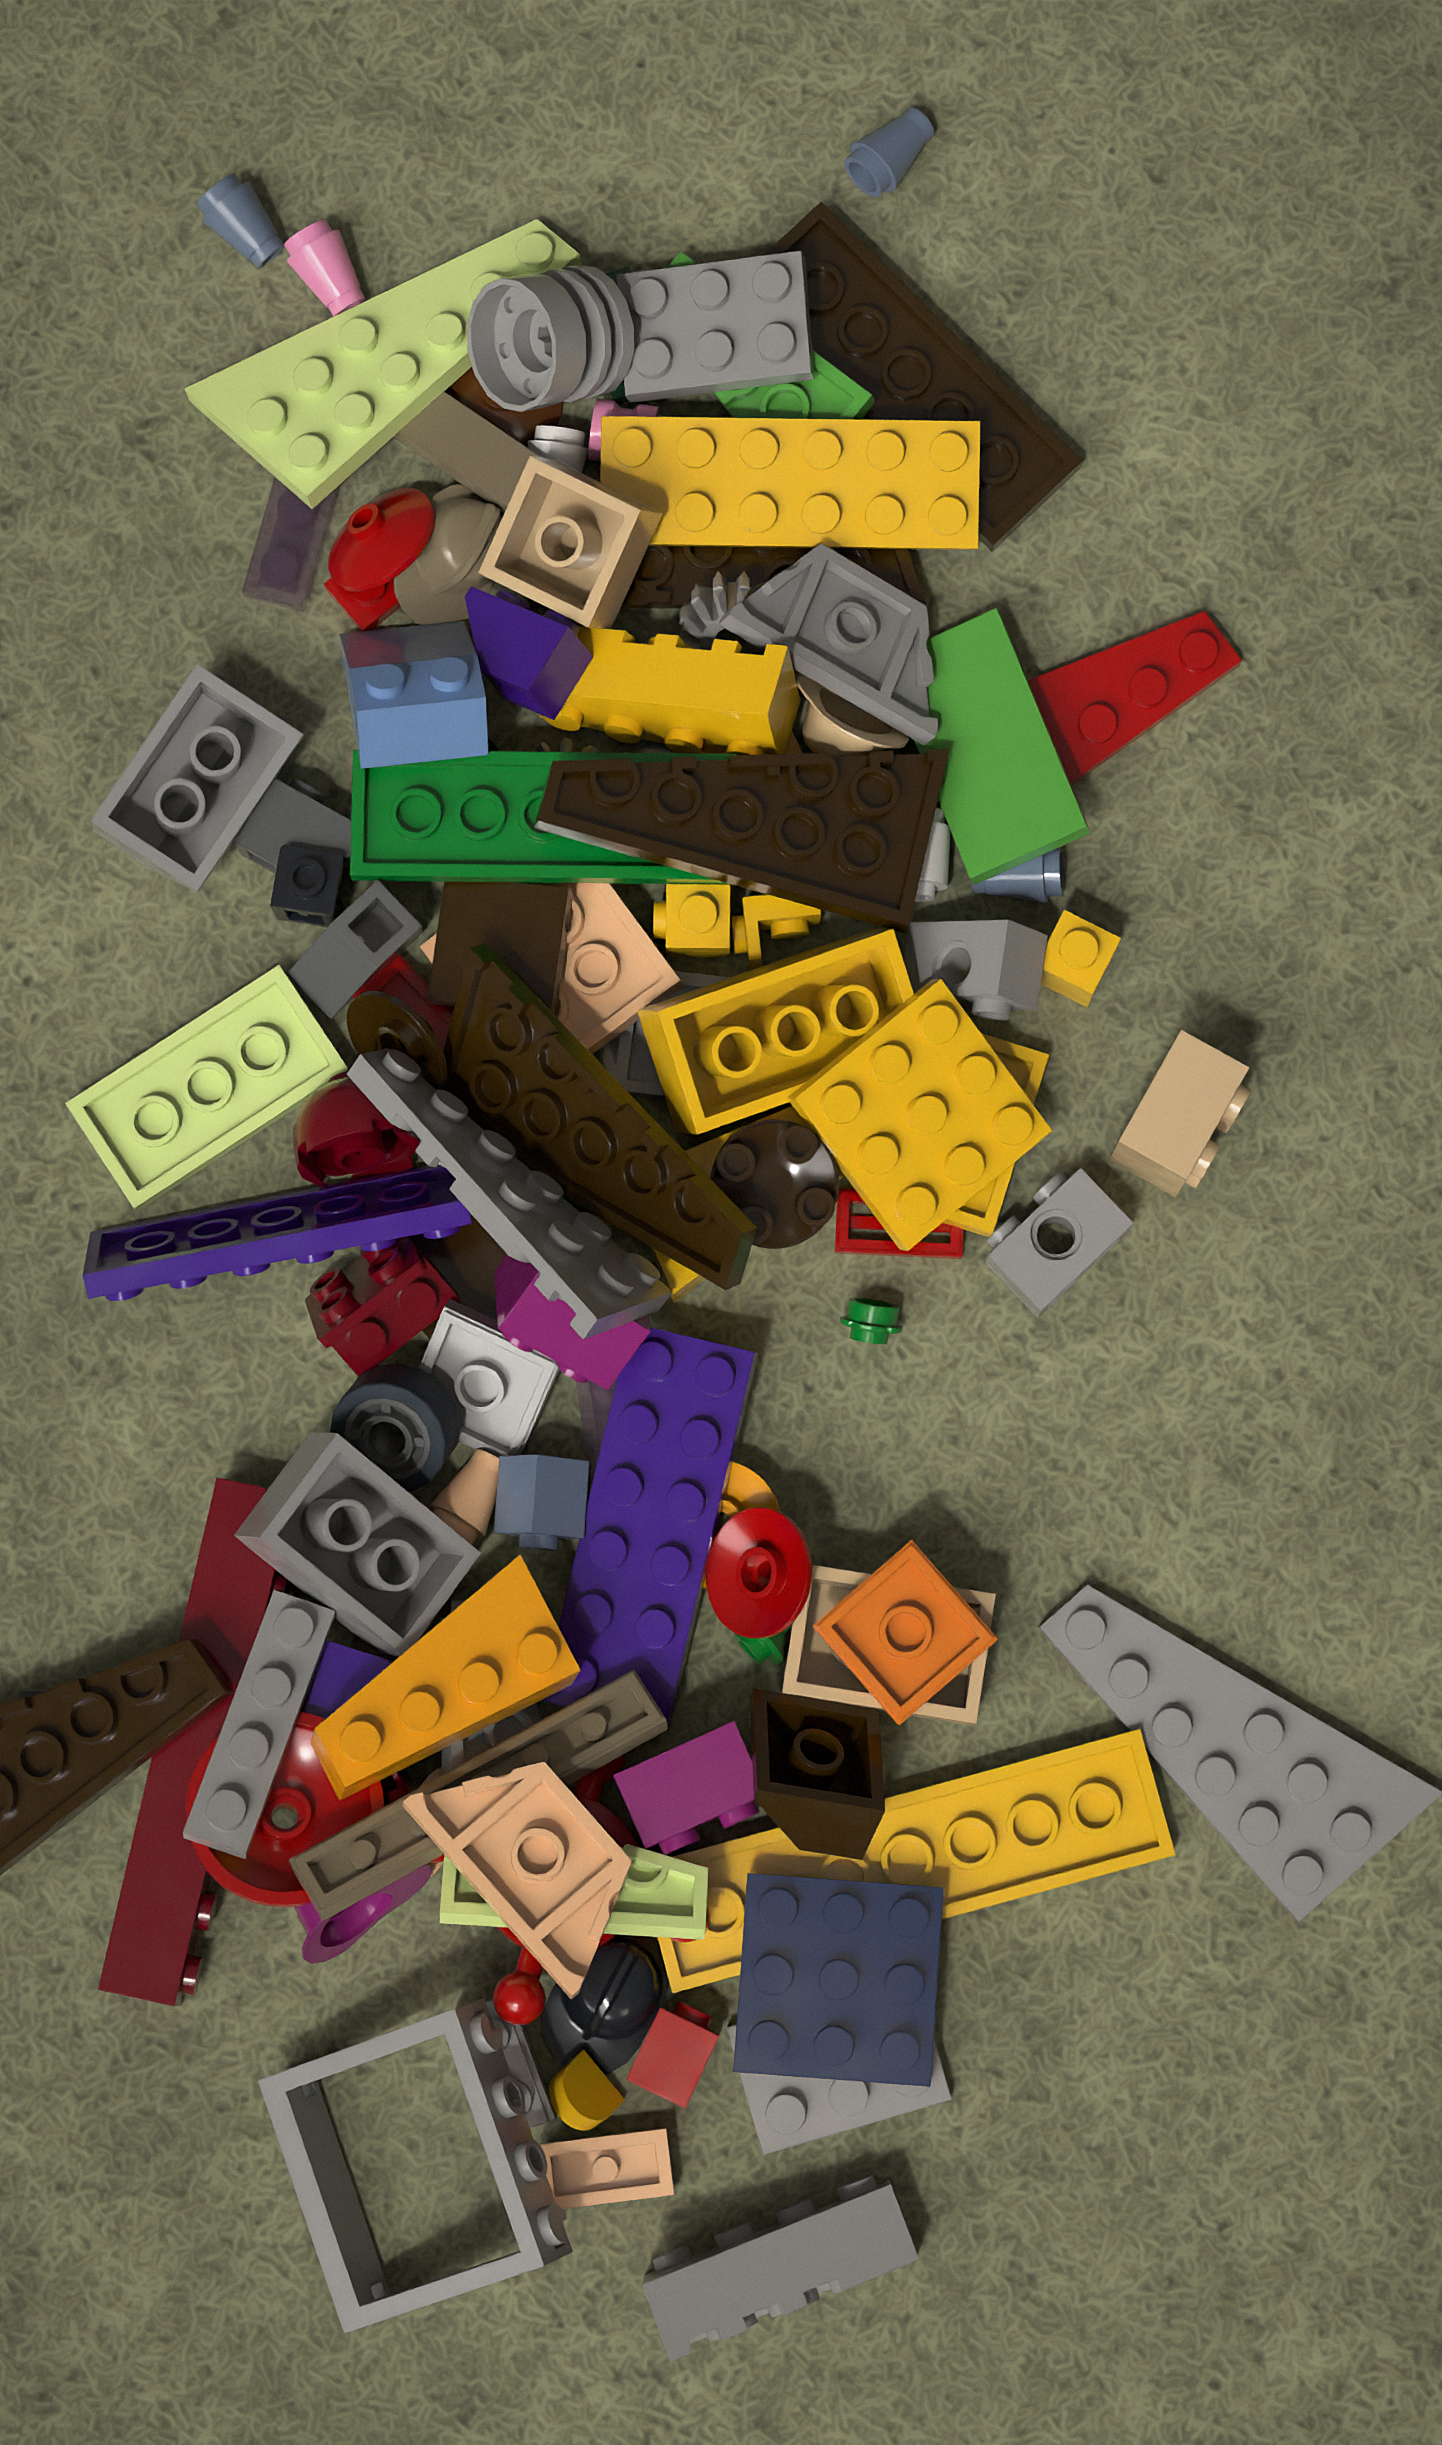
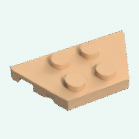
(532, 1861)

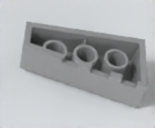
(777, 2266)

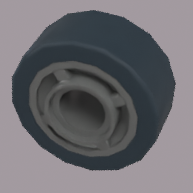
(412, 1403)

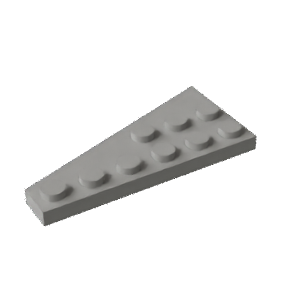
(1265, 1774)

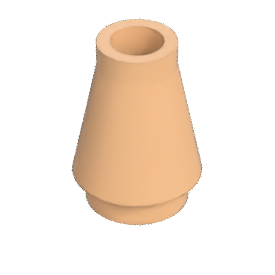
(469, 1497)

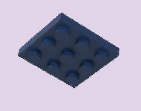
(838, 1980)

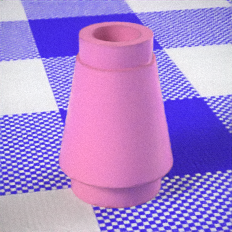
(325, 266)

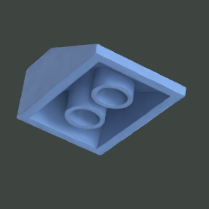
(415, 694)

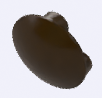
(778, 1180)

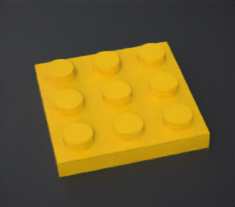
(920, 1114)

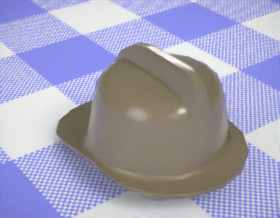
(441, 576)

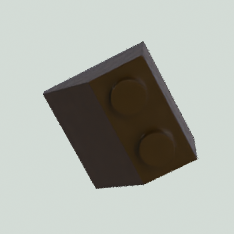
(818, 1771)

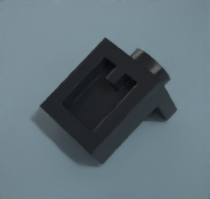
(307, 886)

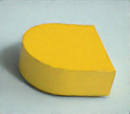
(583, 2093)

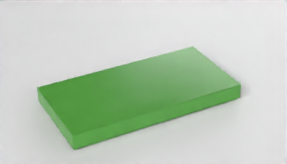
(1002, 770)

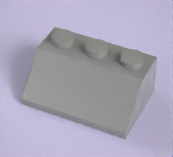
(195, 780)

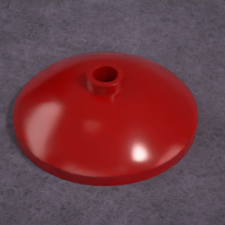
(306, 1790)

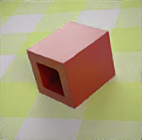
(674, 2053)

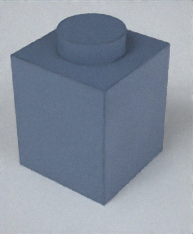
(541, 1499)

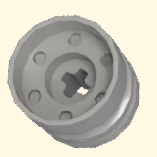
(550, 337)

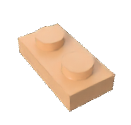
(609, 2168)

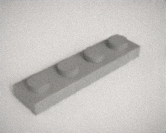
(259, 1724)

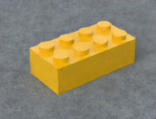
(771, 1028)

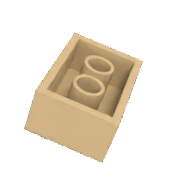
(820, 1674)

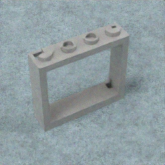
(330, 2197)

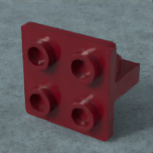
(377, 1303)

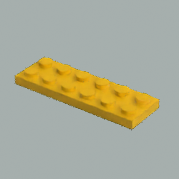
(799, 480)

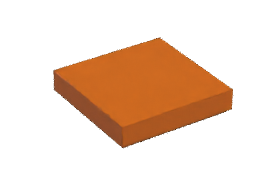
(905, 1632)

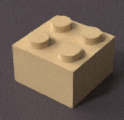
(570, 543)
(1178, 1114)

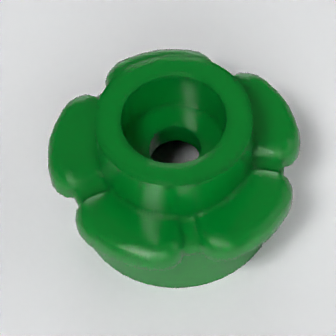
(871, 1320)

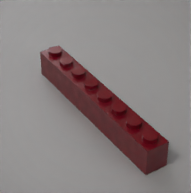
(164, 1882)

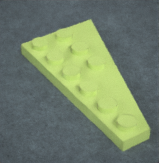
(355, 380)

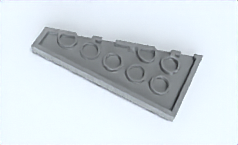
(514, 1204)

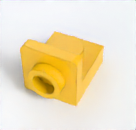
(767, 912)

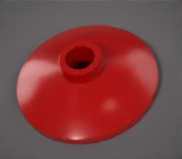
(381, 539)
(740, 1569)

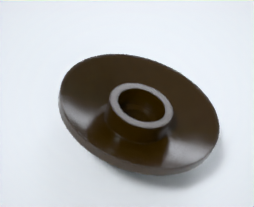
(385, 1022)

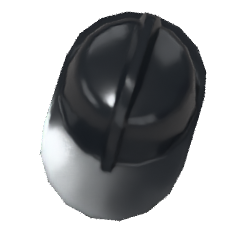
(613, 2005)

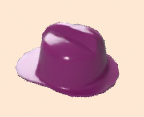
(338, 1933)

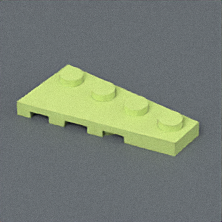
(656, 1900)

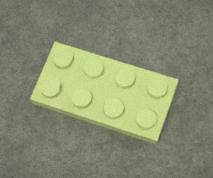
(206, 1088)

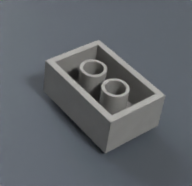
(357, 1543)

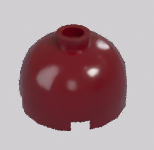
(346, 1135)

